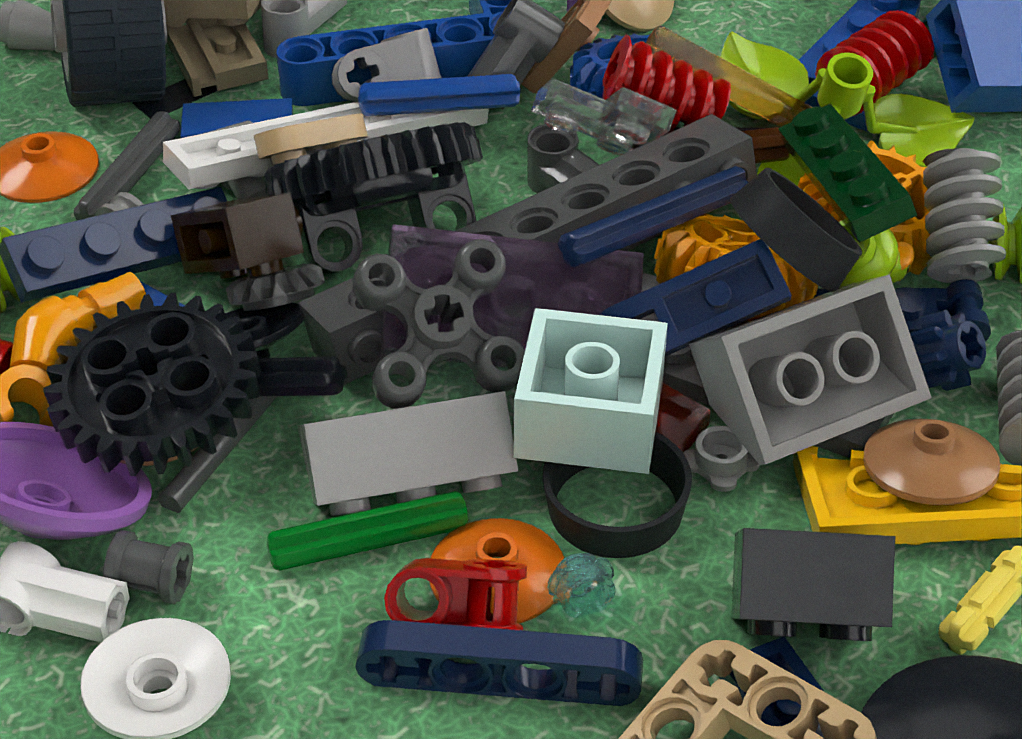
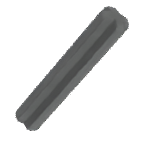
(130, 164)

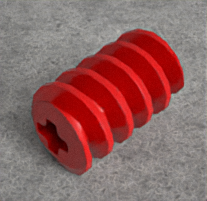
(893, 45)
(670, 83)

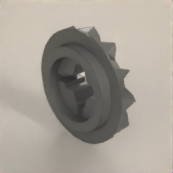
(276, 288)

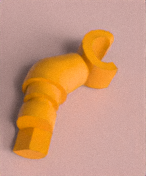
(50, 326)

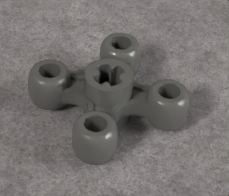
(424, 341)

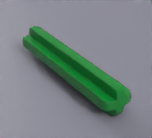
(366, 530)

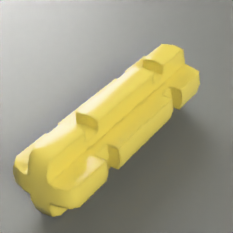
(984, 603)

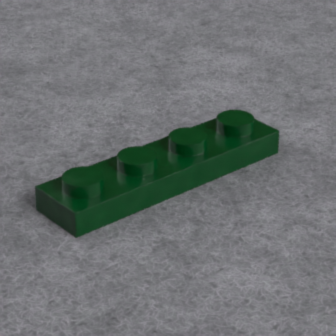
(846, 172)

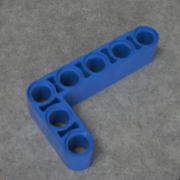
(308, 60)

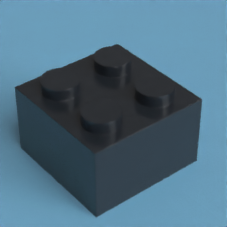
(813, 579)

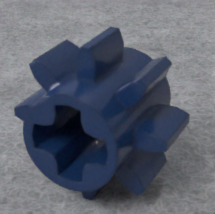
(948, 349)

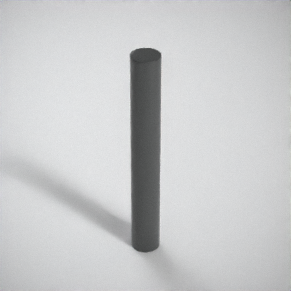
(203, 465)

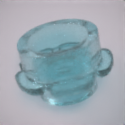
(582, 584)

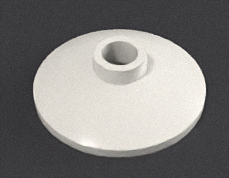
(153, 657)

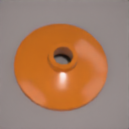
(46, 166)
(515, 543)

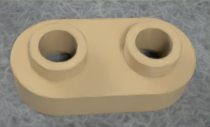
(297, 139)

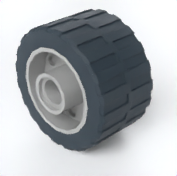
(111, 49)

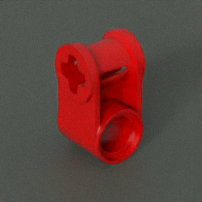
(462, 591)

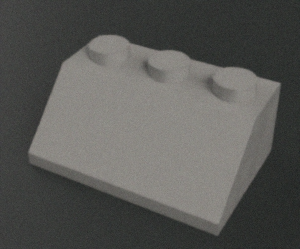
(812, 369)
(408, 452)

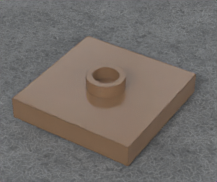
(578, 30)

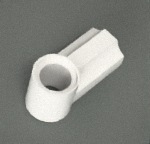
(55, 597)

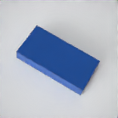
(209, 116)

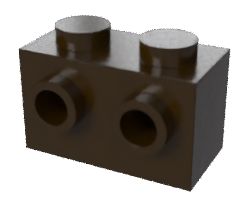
(239, 236)

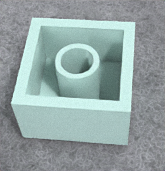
(590, 390)

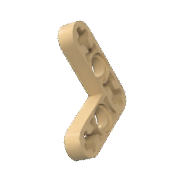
(721, 707)

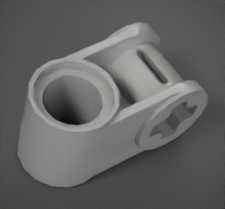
(394, 59)

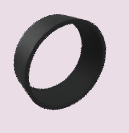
(797, 228)
(629, 541)

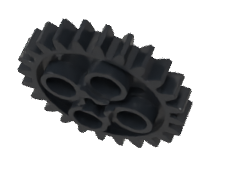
(153, 384)

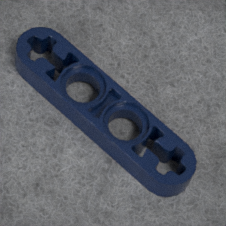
(580, 672)

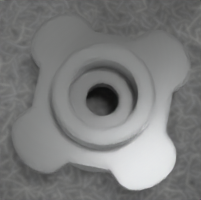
(720, 458)

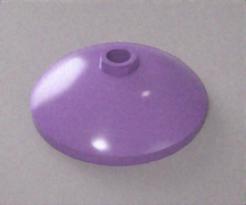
(56, 495)

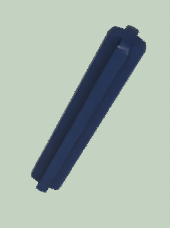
(650, 217)

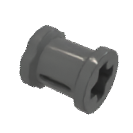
(149, 565)

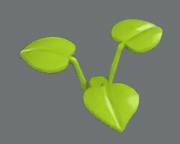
(902, 120)

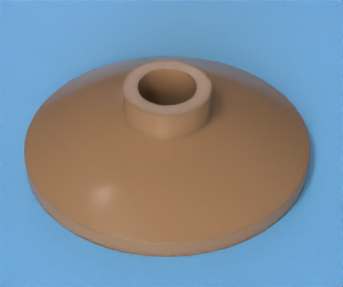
(931, 461)

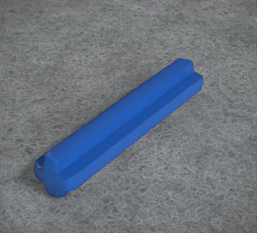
(438, 95)

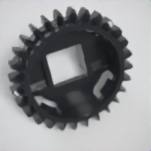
(374, 176)

